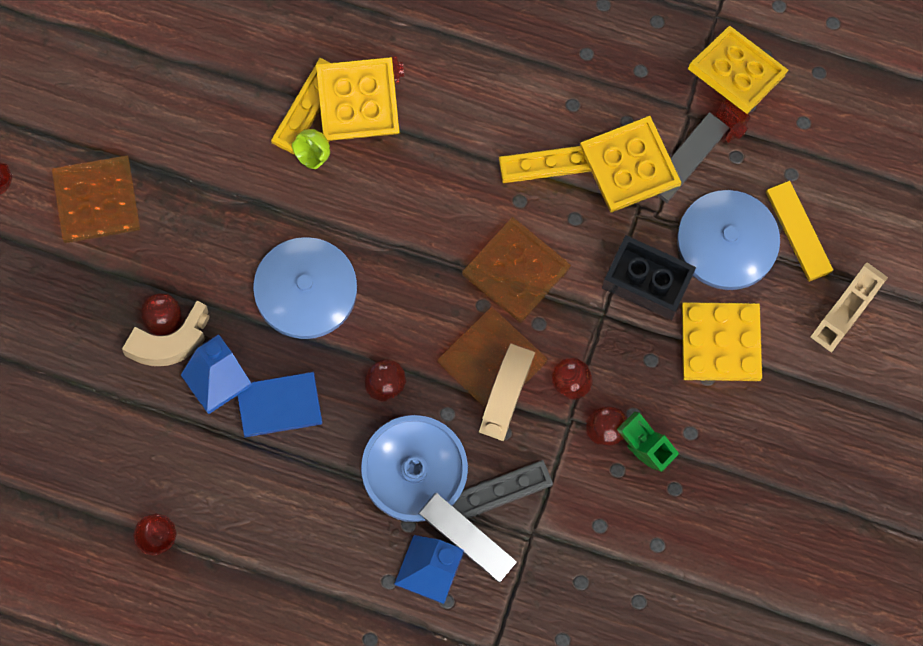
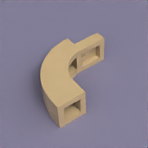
(849, 307)
(172, 348)
(506, 392)

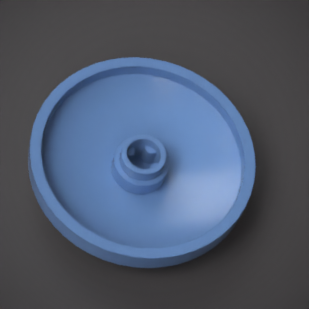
(728, 239)
(305, 288)
(410, 463)

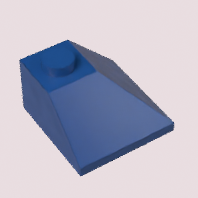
(214, 375)
(429, 568)

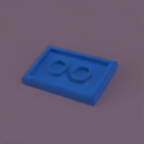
(280, 405)

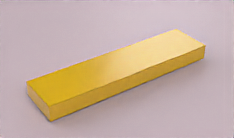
(300, 113)
(543, 164)
(799, 231)

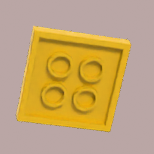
(738, 69)
(357, 99)
(630, 164)
(721, 341)

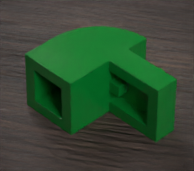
(646, 444)

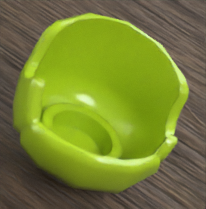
(311, 148)

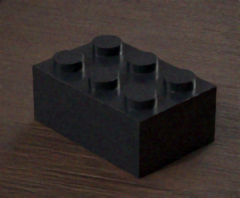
(648, 277)

